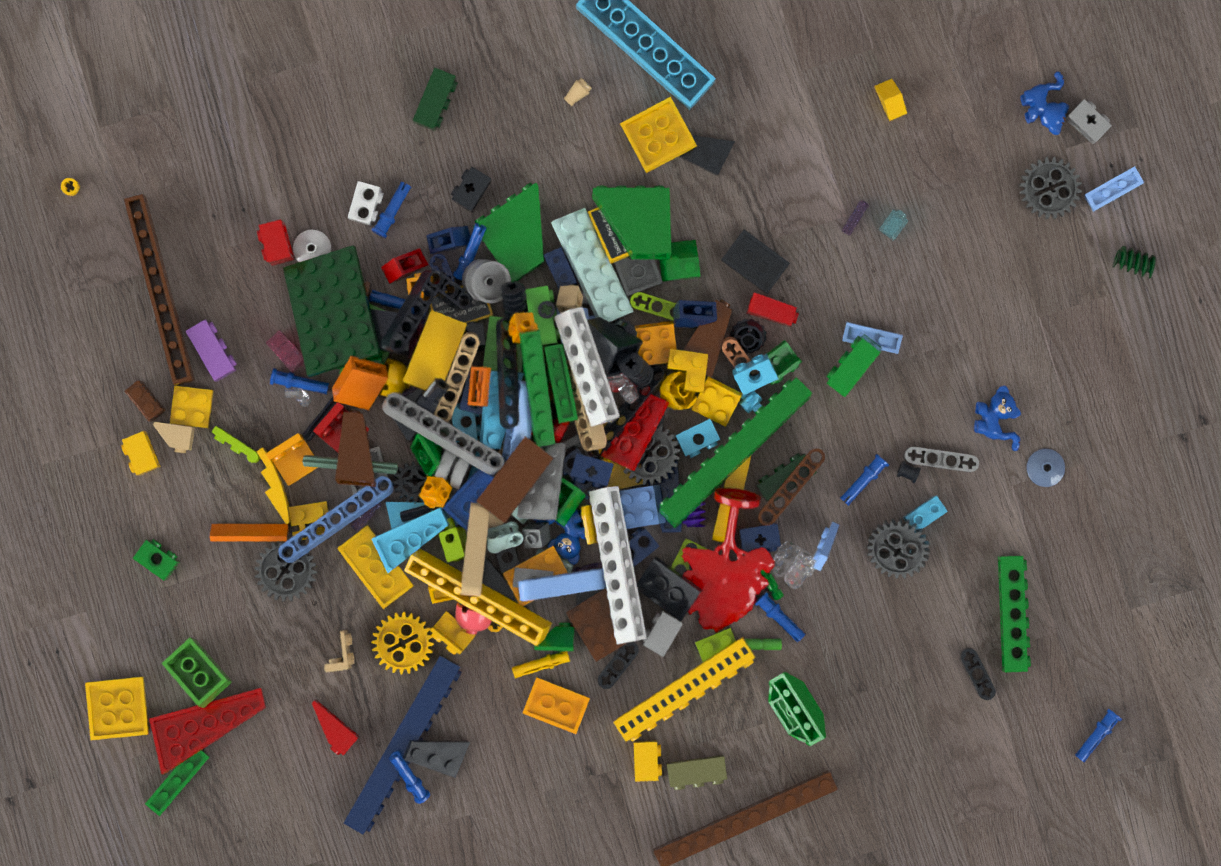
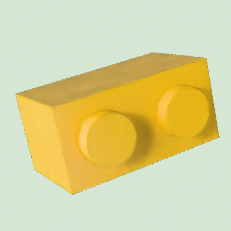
(140, 453)
(646, 760)

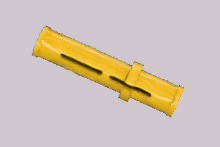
(540, 664)

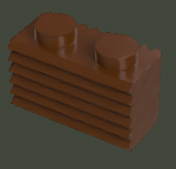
(144, 401)

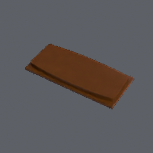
(515, 479)

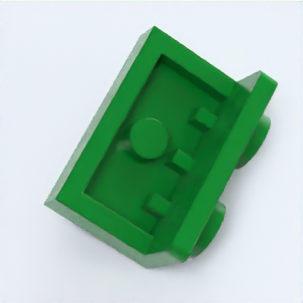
(783, 360)

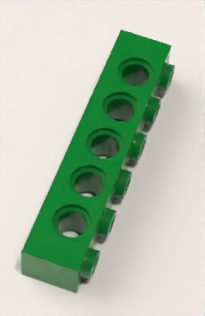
(1005, 565)

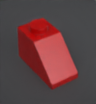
(404, 265)

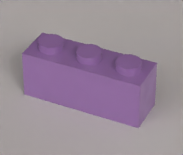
(211, 350)

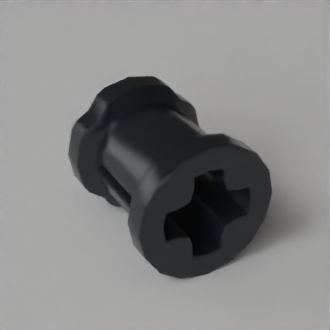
(908, 472)

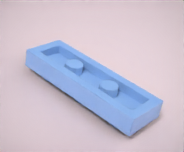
(1113, 189)
(887, 340)
(825, 545)

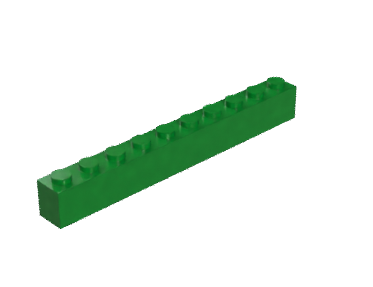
(735, 452)

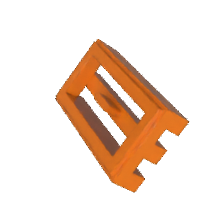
(481, 386)

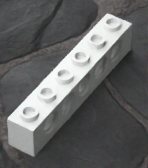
(586, 366)

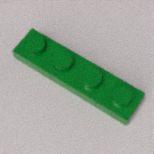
(560, 383)
(176, 782)

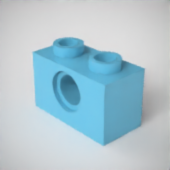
(750, 383)
(458, 415)
(706, 429)
(926, 513)

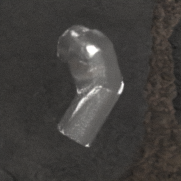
(300, 394)

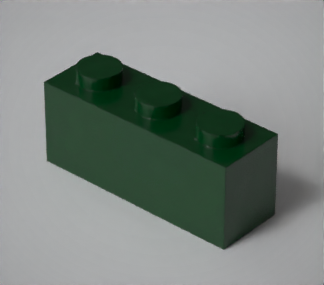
(435, 99)
(769, 485)

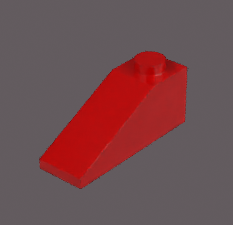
(337, 732)

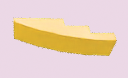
(276, 492)

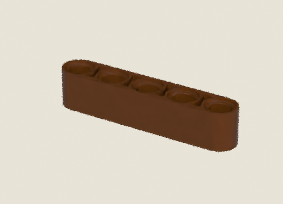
(799, 481)

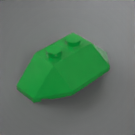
(796, 709)

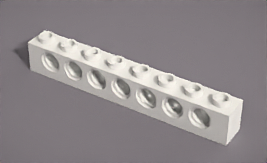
(617, 565)

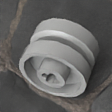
(484, 280)
(456, 466)

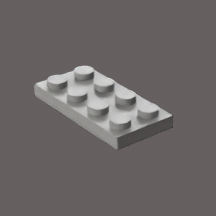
(543, 497)

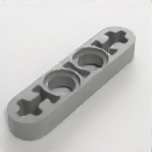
(941, 459)

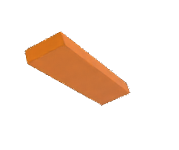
(249, 532)

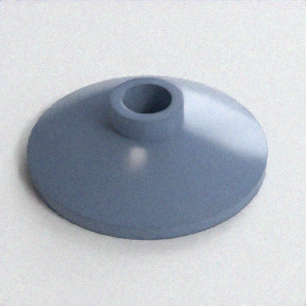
(1036, 470)

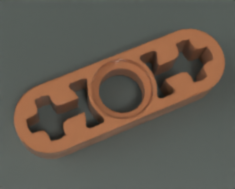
(728, 352)

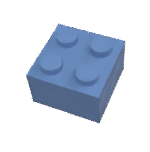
(642, 506)

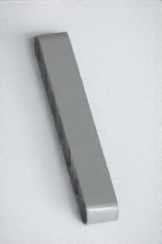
(453, 434)

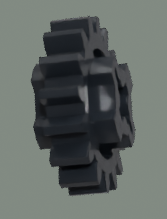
(406, 482)

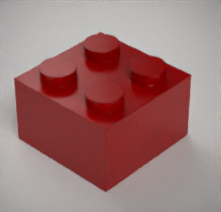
(276, 242)

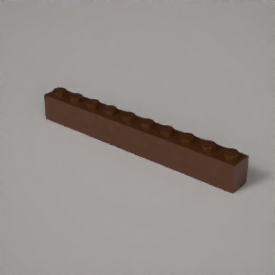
(159, 289)
(745, 819)

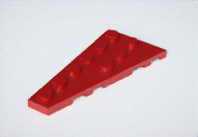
(194, 728)

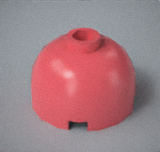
(471, 620)

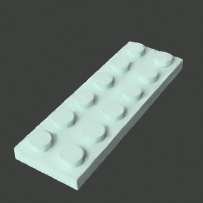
(592, 266)

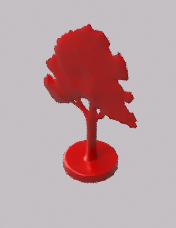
(727, 585)

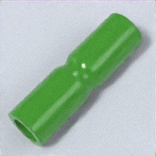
(765, 644)

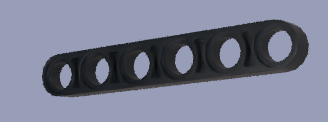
(511, 373)
(624, 410)

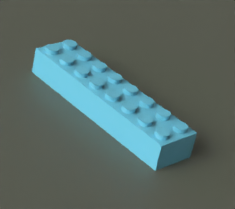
(649, 48)

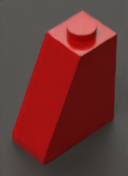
(772, 310)

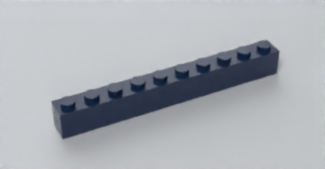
(411, 728)

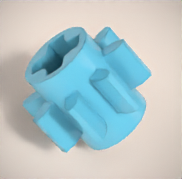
(750, 402)

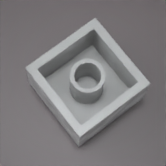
(662, 633)

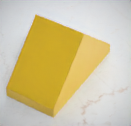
(891, 99)

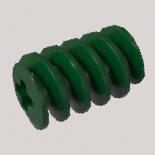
(1135, 261)

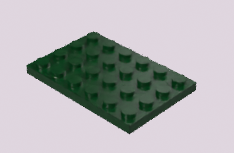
(331, 310)

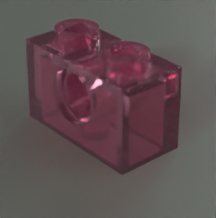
(286, 351)

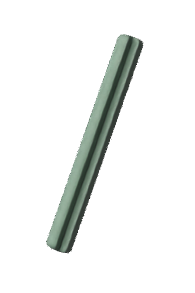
(331, 463)

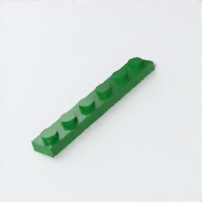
(537, 388)

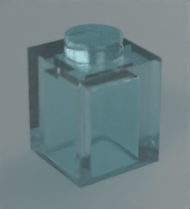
(893, 224)

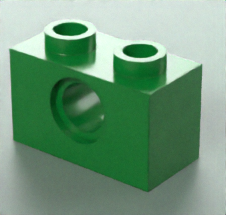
(145, 558)

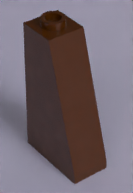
(709, 337)
(354, 453)

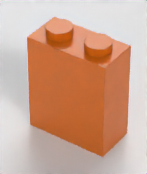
(359, 383)

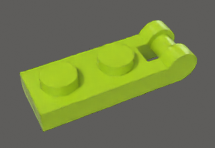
(237, 446)

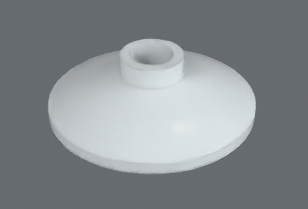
(307, 238)

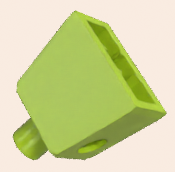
(453, 549)

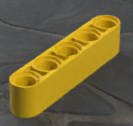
(735, 480)

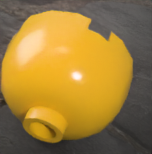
(396, 372)
(673, 392)

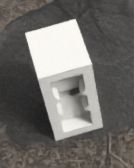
(360, 202)

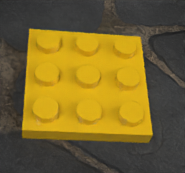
(658, 134)
(117, 708)

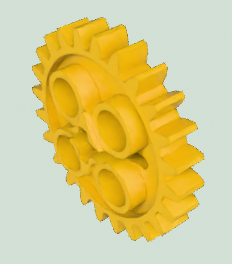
(394, 627)

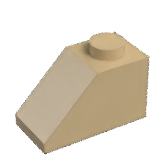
(176, 436)

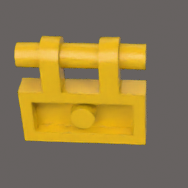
(308, 514)

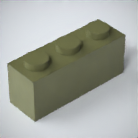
(697, 772)

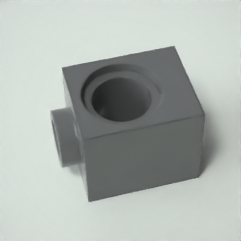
(536, 535)

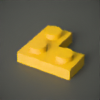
(694, 365)

